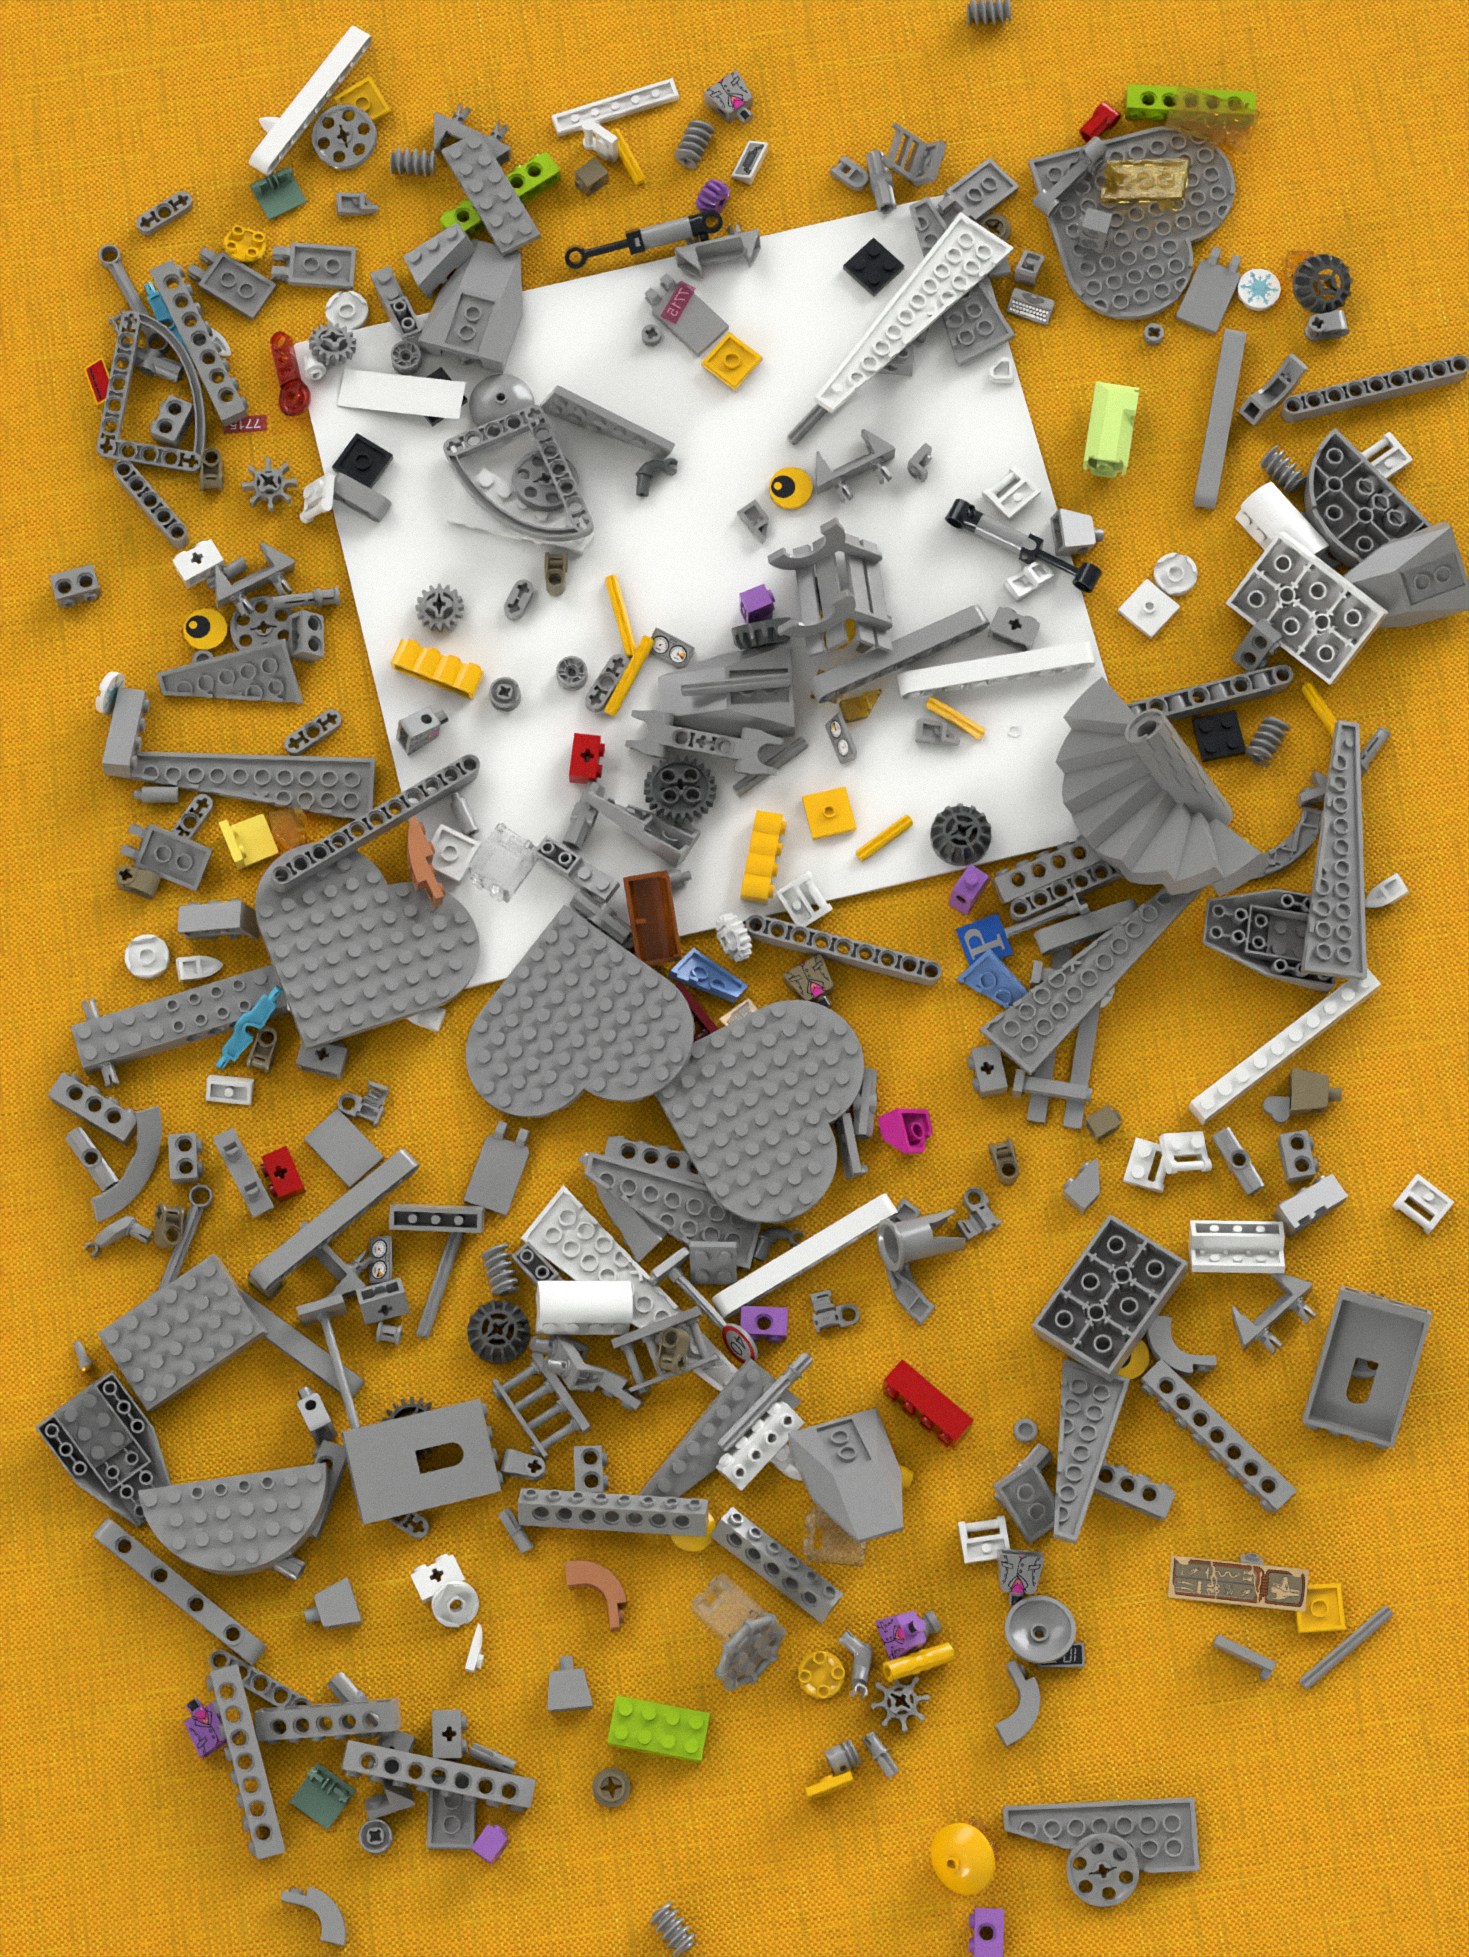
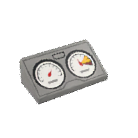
(671, 649)
(841, 739)
(382, 1254)

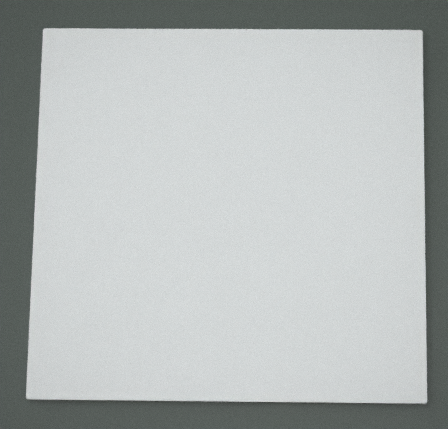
(687, 560)

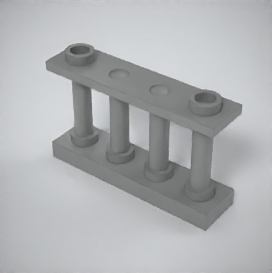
(647, 1335)
(564, 1404)

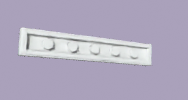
(616, 106)

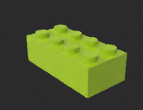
(658, 1729)

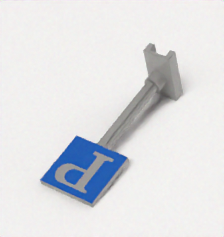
(990, 934)

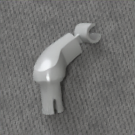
(120, 1229)
(861, 1662)

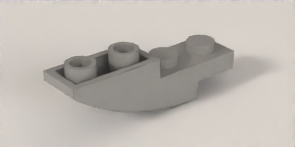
(395, 303)
(575, 870)
(534, 1265)
(615, 1385)

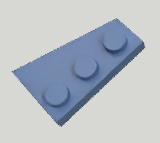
(706, 975)
(993, 979)

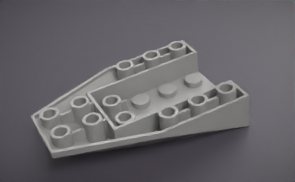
(478, 309)
(1415, 577)
(731, 711)
(1264, 934)
(107, 1446)
(852, 1473)

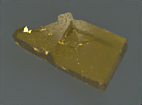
(859, 707)

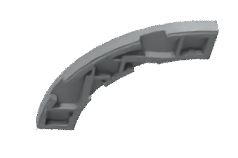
(1295, 845)
(138, 1170)
(901, 1280)

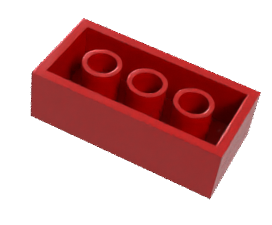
(927, 1404)

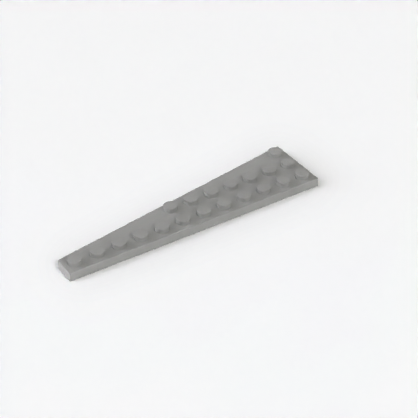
(316, 784)
(1337, 904)
(1055, 1007)

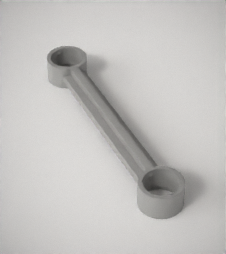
(129, 291)
(189, 1228)

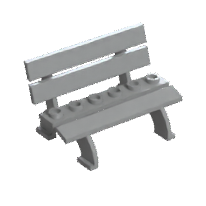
(862, 603)

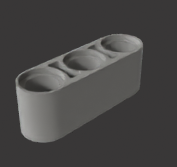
(360, 497)

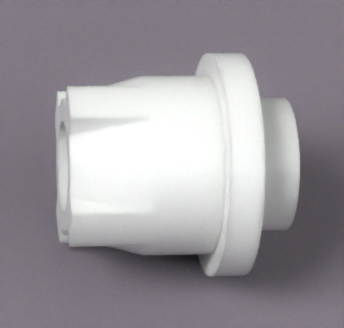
(314, 368)

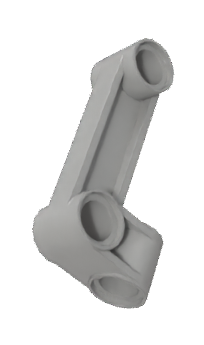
(1090, 160)

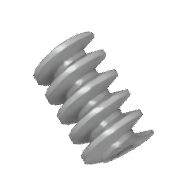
(988, 11)
(692, 143)
(412, 162)
(1282, 471)
(1266, 739)
(498, 1270)
(673, 1929)

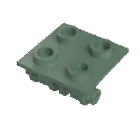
(278, 193)
(322, 1796)

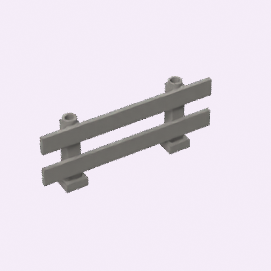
(1042, 1085)

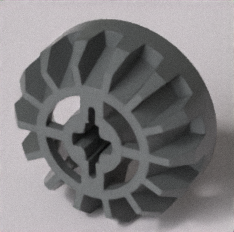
(1307, 282)
(759, 634)
(957, 848)
(483, 1344)

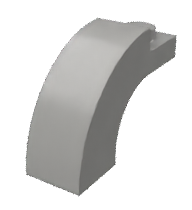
(331, 1917)

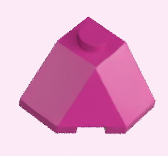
(906, 1129)

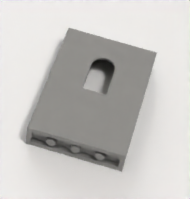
(1375, 1331)
(387, 1468)

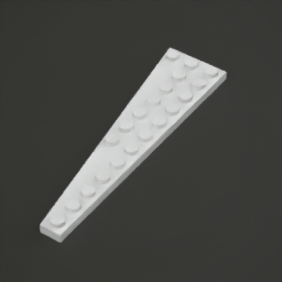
(942, 278)
(587, 1252)

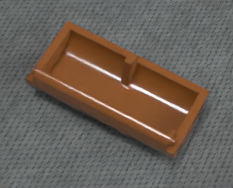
(652, 917)

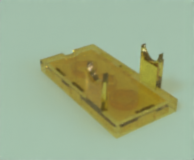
(1213, 117)
(1146, 181)

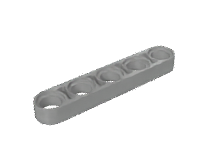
(254, 1674)

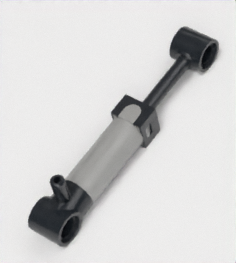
(653, 236)
(1028, 548)

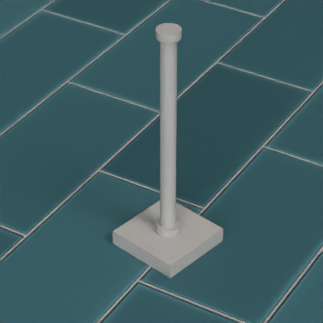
(322, 1312)

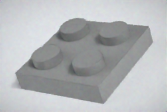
(713, 1262)

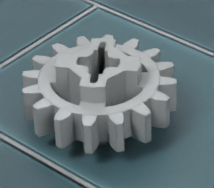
(332, 343)
(448, 607)

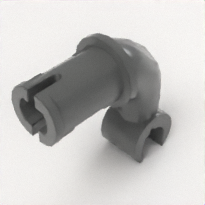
(646, 472)
(768, 1238)

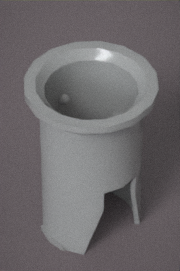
(914, 1239)

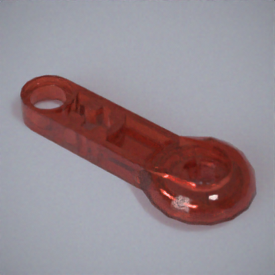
(289, 377)

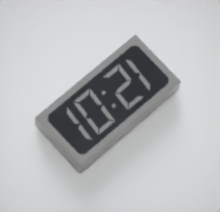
(1073, 1659)

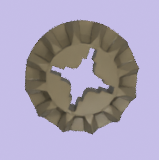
(992, 220)
(601, 1781)

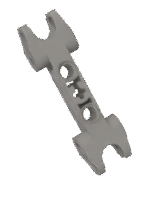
(744, 750)

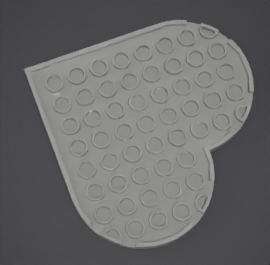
(1146, 249)
(360, 948)
(578, 1021)
(762, 1107)

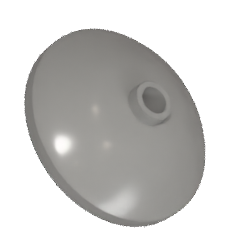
(484, 403)
(1040, 1616)

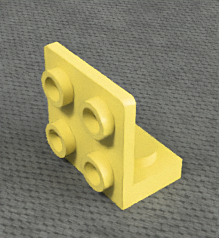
(249, 841)

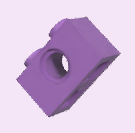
(756, 604)
(774, 1315)
(491, 1843)
(992, 1919)

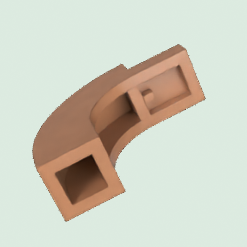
(593, 1575)

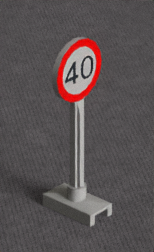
(734, 1336)

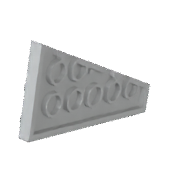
(582, 412)
(247, 674)

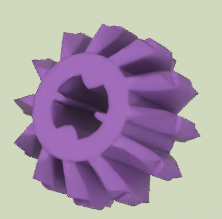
(713, 196)

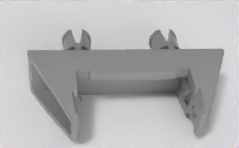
(445, 127)
(718, 250)
(879, 451)
(279, 566)
(243, 1172)
(345, 1273)
(1293, 1300)
(567, 1361)

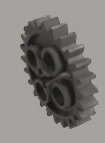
(678, 772)

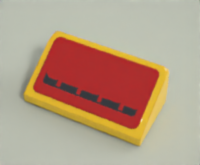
(98, 380)

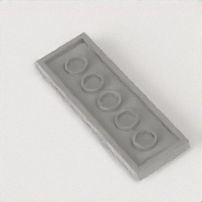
(490, 193)

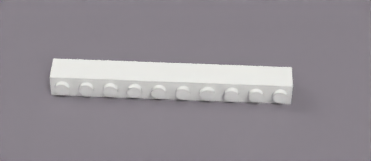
(1282, 1047)

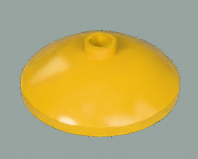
(971, 1856)

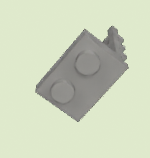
(923, 161)

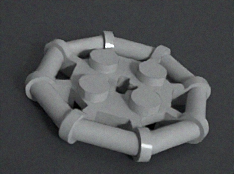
(750, 1652)

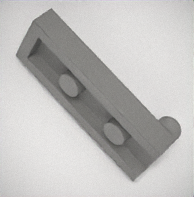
(848, 1148)
(1246, 1655)

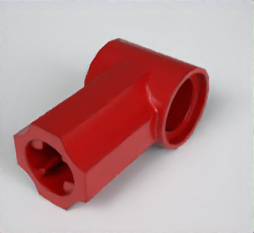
(1103, 118)

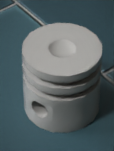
(842, 1757)

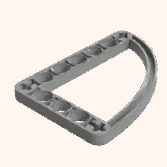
(122, 396)
(526, 423)

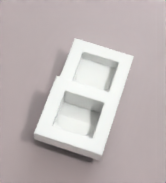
(1029, 579)

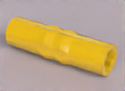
(918, 1661)

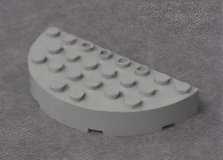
(1354, 502)
(238, 1520)

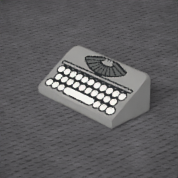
(1030, 306)

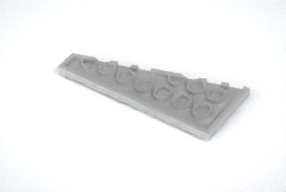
(1085, 1430)
(699, 1449)

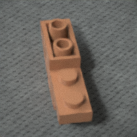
(419, 861)

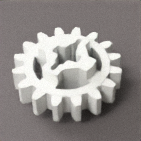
(733, 937)

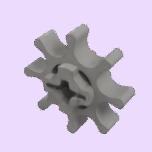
(269, 476)
(892, 1712)

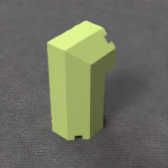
(1110, 429)

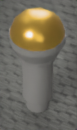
(86, 1365)

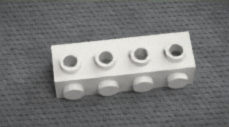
(759, 1444)

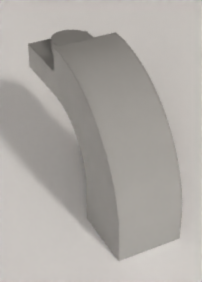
(1275, 392)
(1163, 1348)
(1019, 1724)

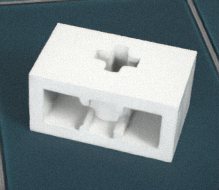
(190, 570)
(423, 1575)

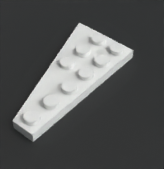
(501, 493)

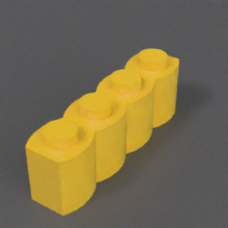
(437, 669)
(762, 857)

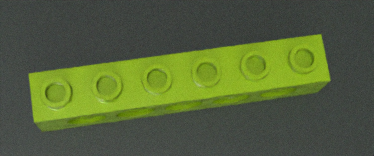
(1162, 95)
(530, 187)

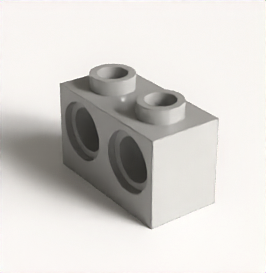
(1094, 229)
(177, 423)
(74, 580)
(306, 636)
(1254, 644)
(1290, 1156)
(179, 1159)
(584, 1471)

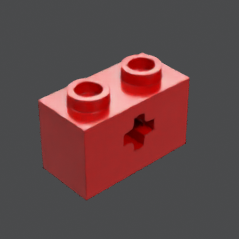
(584, 746)
(282, 1161)

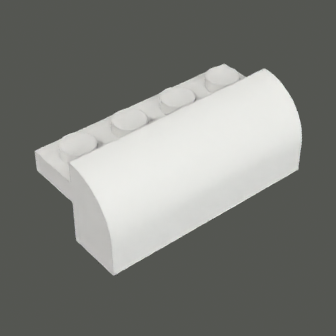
(1271, 512)
(1236, 1246)
(584, 1307)

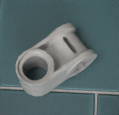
(1327, 325)
(518, 1465)

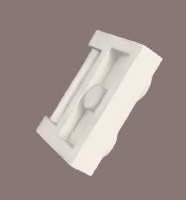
(605, 143)
(1392, 460)
(318, 497)
(1014, 499)
(797, 904)
(1184, 1145)
(1140, 1166)
(1426, 1197)
(985, 1547)

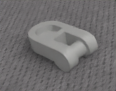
(856, 177)

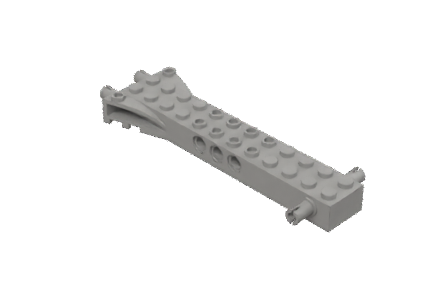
(169, 1021)

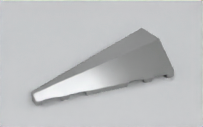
(660, 836)
(637, 1231)

